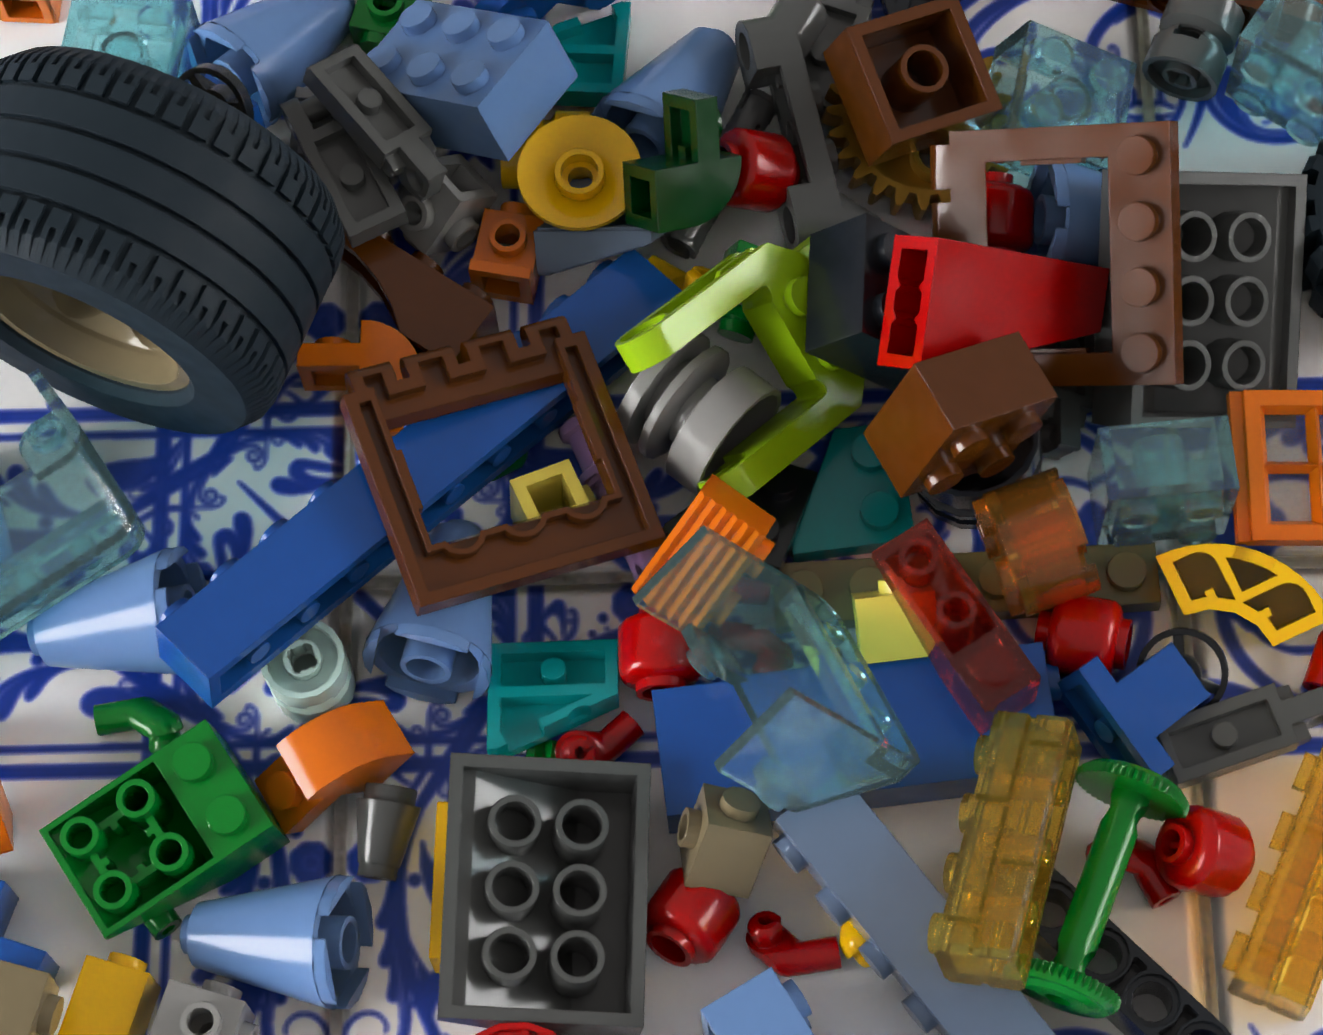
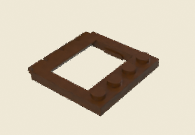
(1141, 232)
(505, 554)

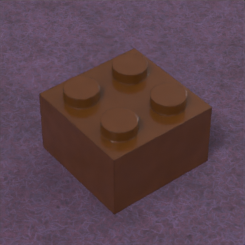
(911, 79)
(960, 415)

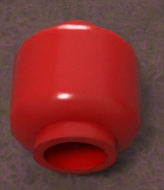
(766, 168)
(1009, 213)
(1085, 630)
(652, 656)
(1205, 852)
(689, 922)

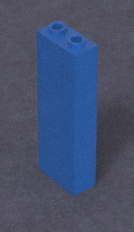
(705, 719)

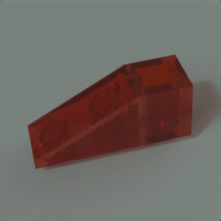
(957, 626)

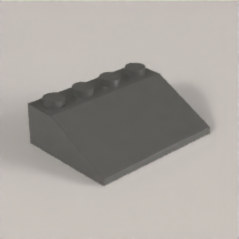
(1237, 296)
(545, 894)

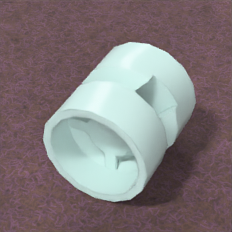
(313, 681)

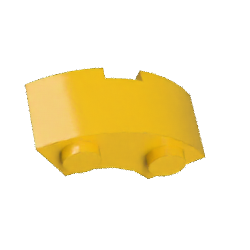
(1245, 584)

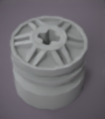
(695, 410)

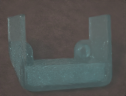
(59, 517)
(811, 697)

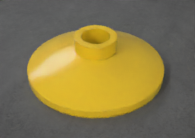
(571, 149)

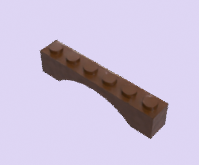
(420, 298)

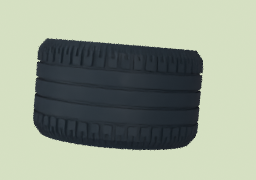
(153, 242)

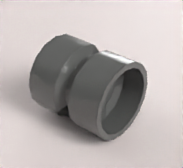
(1193, 47)

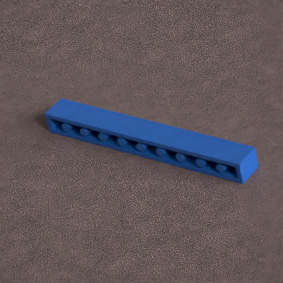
(339, 540)

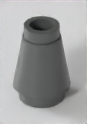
(384, 829)

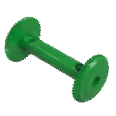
(1132, 794)

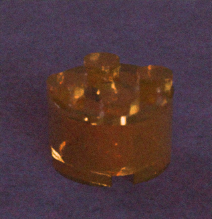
(1038, 543)

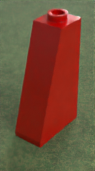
(968, 293)

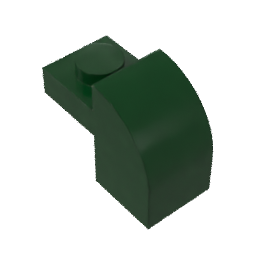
(692, 176)

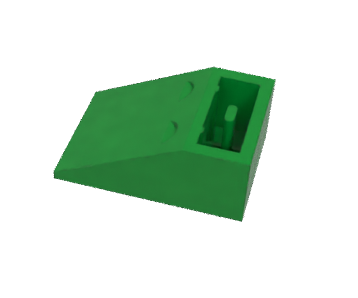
(164, 832)

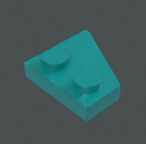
(597, 54)
(851, 503)
(548, 690)

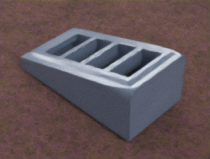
(565, 249)

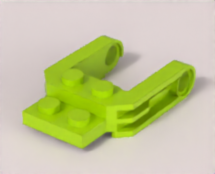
(774, 299)

